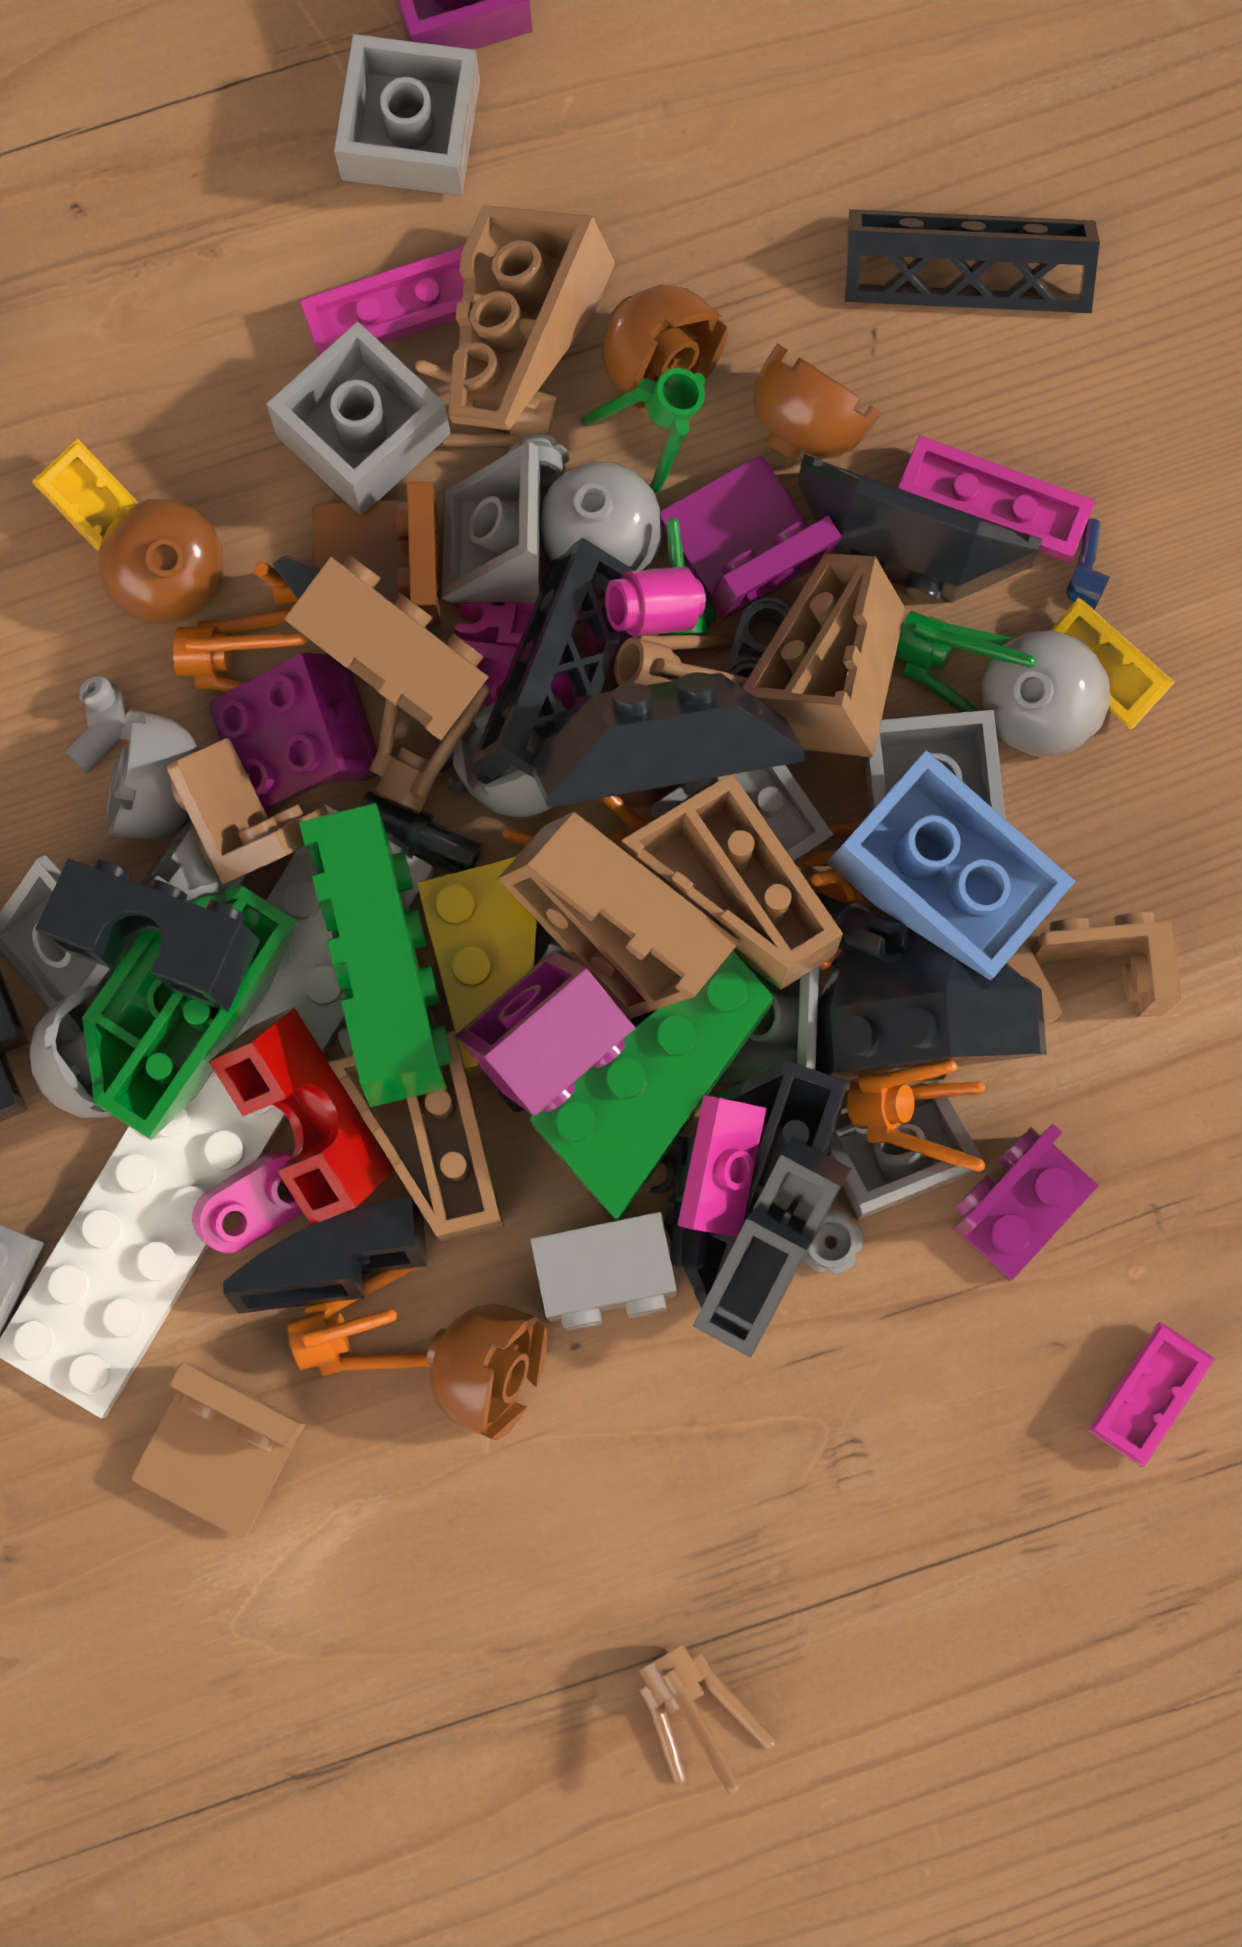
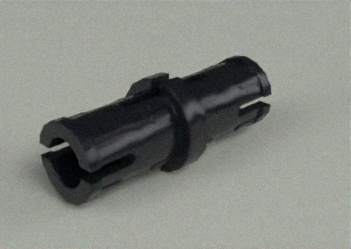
(424, 838)

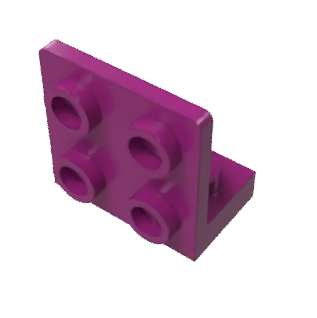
(747, 536)
(297, 727)
(1026, 1205)

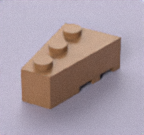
(388, 644)
(834, 656)
(742, 878)
(616, 917)
(435, 1149)

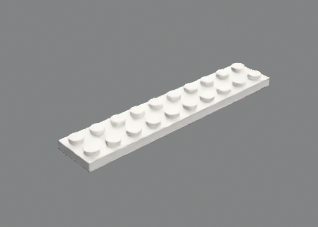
(135, 1231)

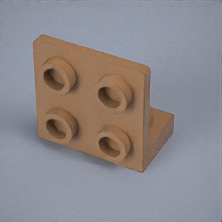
(228, 814)
(1153, 971)
(217, 1450)

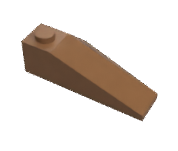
(523, 304)

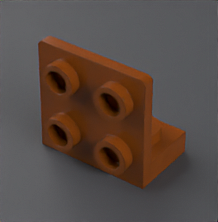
(389, 539)

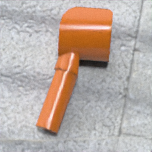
(281, 590)

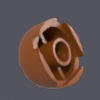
(661, 332)
(808, 410)
(160, 561)
(483, 1366)

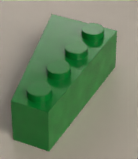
(376, 956)
(641, 1101)

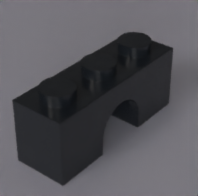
(100, 911)

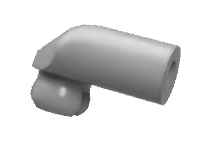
(104, 722)

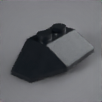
(915, 539)
(661, 738)
(923, 1013)
(797, 1105)

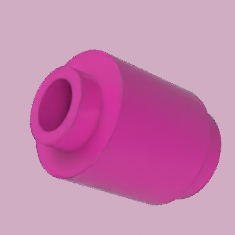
(655, 601)

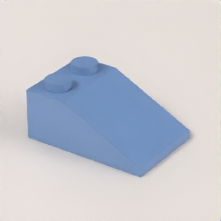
(951, 868)

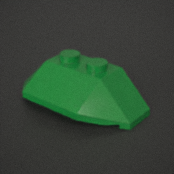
(156, 1046)

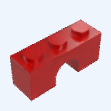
(334, 1151)

